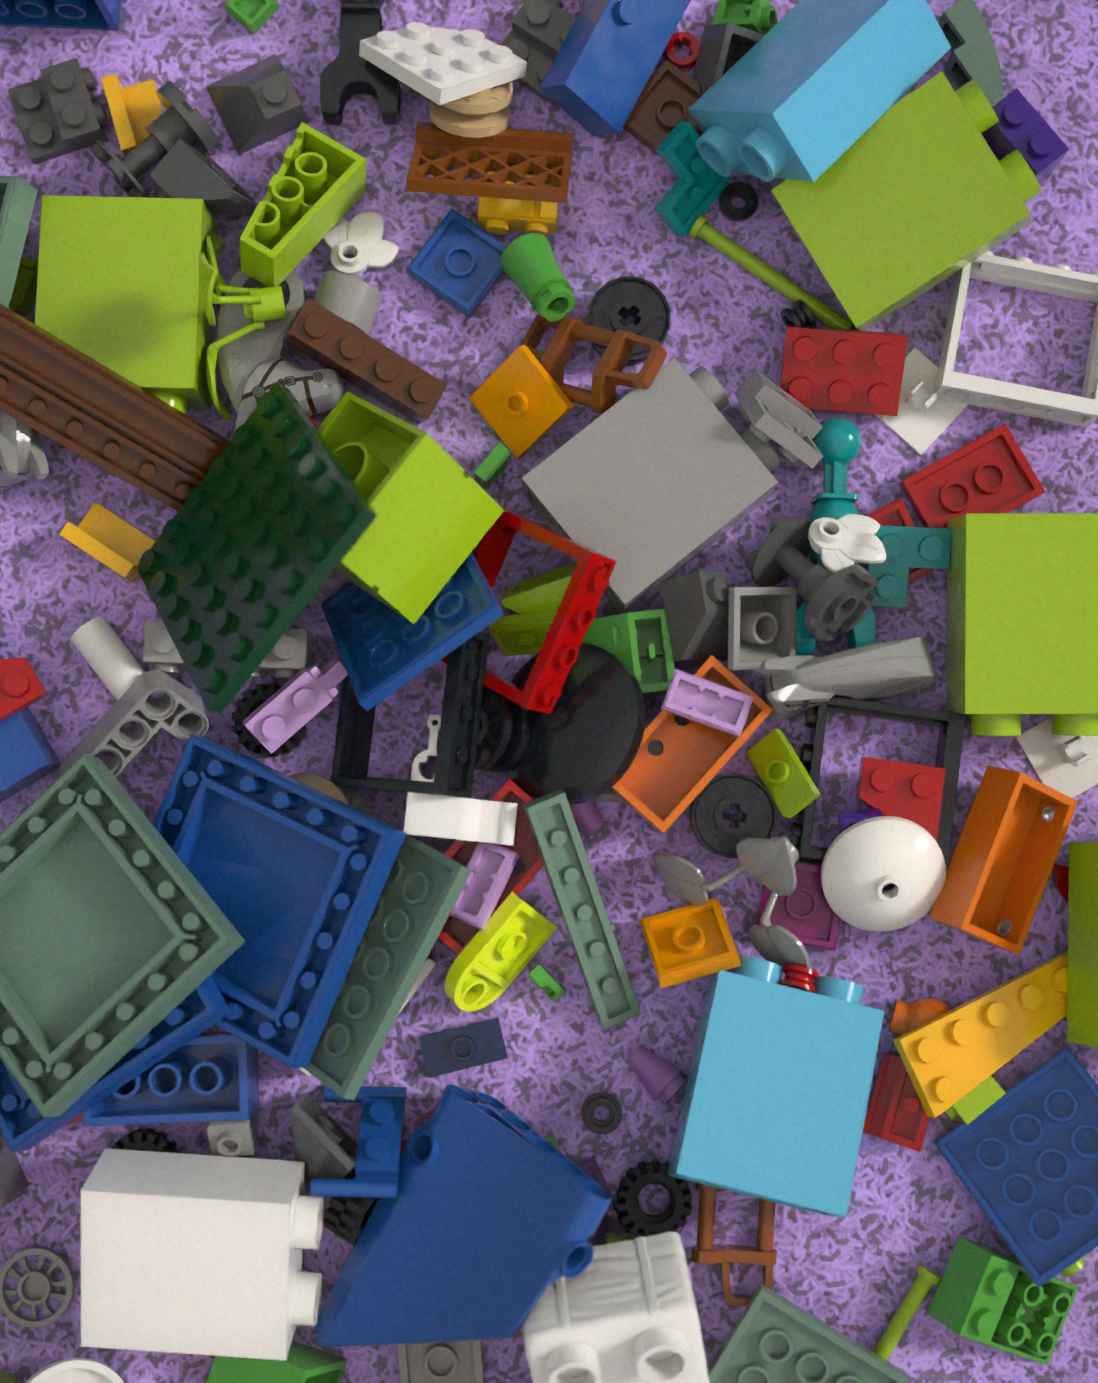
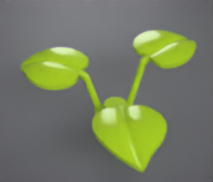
(257, 302)

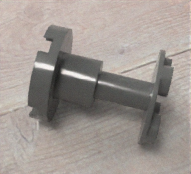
(175, 123)
(832, 599)

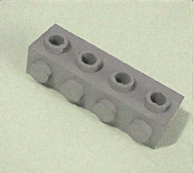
(286, 658)

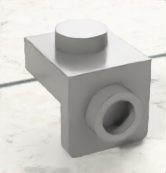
(233, 1137)

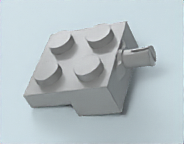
(780, 418)

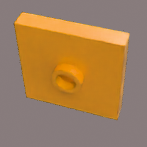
(521, 401)
(689, 943)

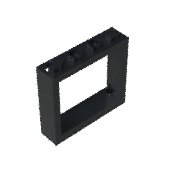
(456, 736)
(947, 757)

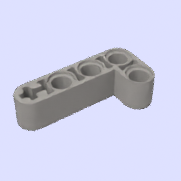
(150, 715)

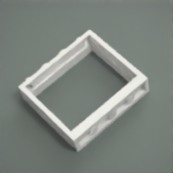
(1007, 396)

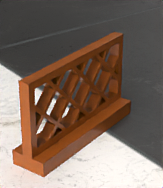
(507, 153)

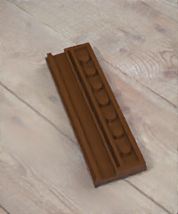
(101, 413)

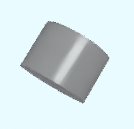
(349, 299)

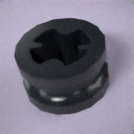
(798, 315)

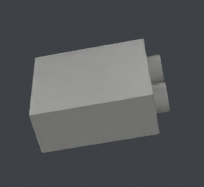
(654, 480)

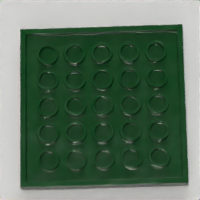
(252, 545)

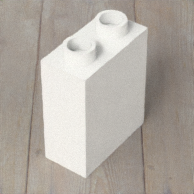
(197, 1254)

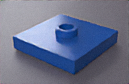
(458, 263)

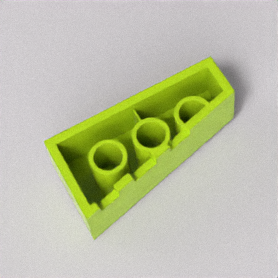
(301, 205)

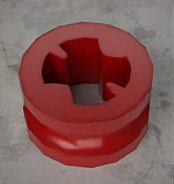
(680, 39)
(799, 977)

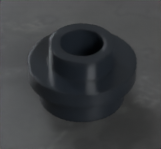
(741, 190)
(601, 1126)

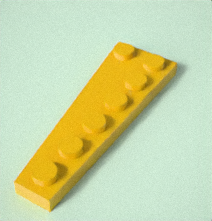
(980, 1036)

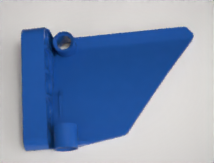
(472, 1237)

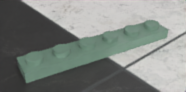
(581, 908)

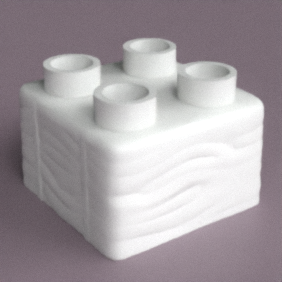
(620, 1319)

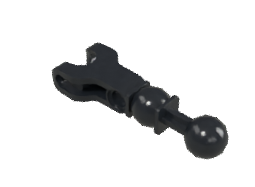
(353, 74)

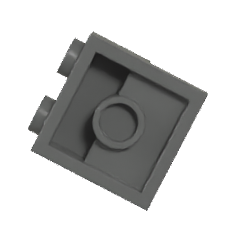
(537, 38)
(59, 111)

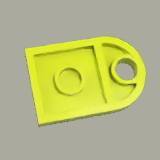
(497, 954)

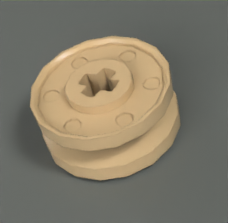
(476, 114)

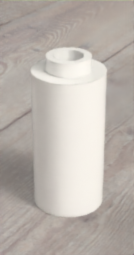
(107, 655)

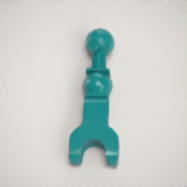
(839, 444)

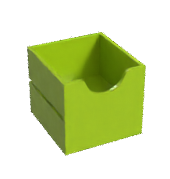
(423, 505)

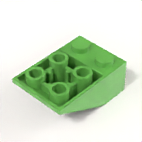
(641, 643)
(999, 1304)

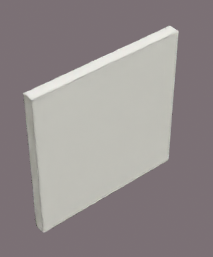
(920, 411)
(1061, 760)

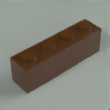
(364, 362)

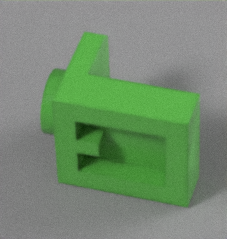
(749, 14)

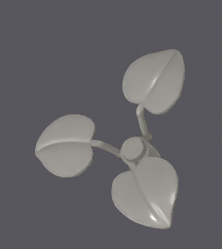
(772, 865)

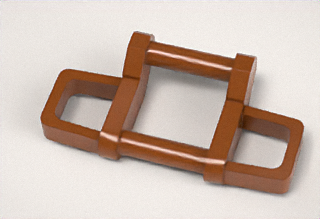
(609, 369)
(708, 1253)

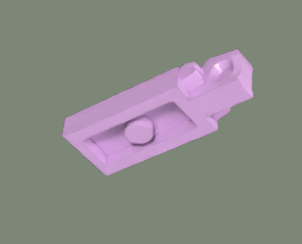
(295, 704)

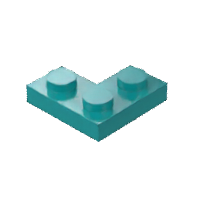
(696, 183)
(904, 549)

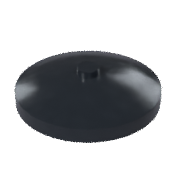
(589, 733)

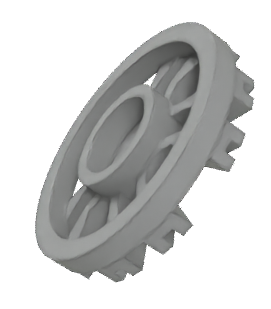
(36, 1287)

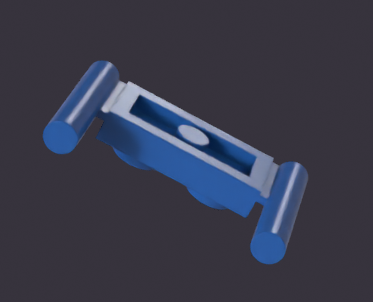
(377, 1148)

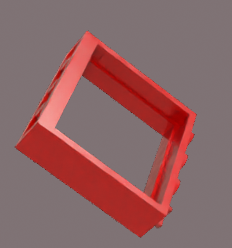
(570, 621)

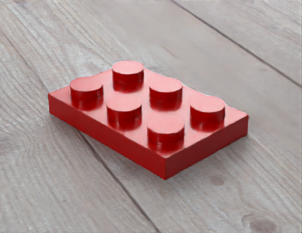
(844, 369)
(975, 479)

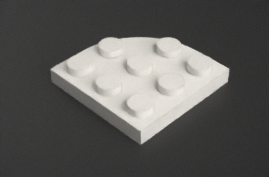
(442, 61)

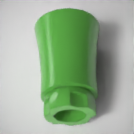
(537, 274)

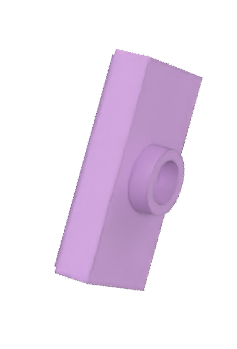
(707, 703)
(489, 875)

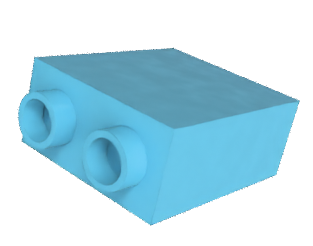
(815, 86)
(778, 1089)

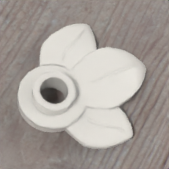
(359, 238)
(846, 541)

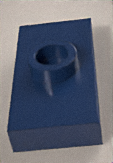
(463, 1047)

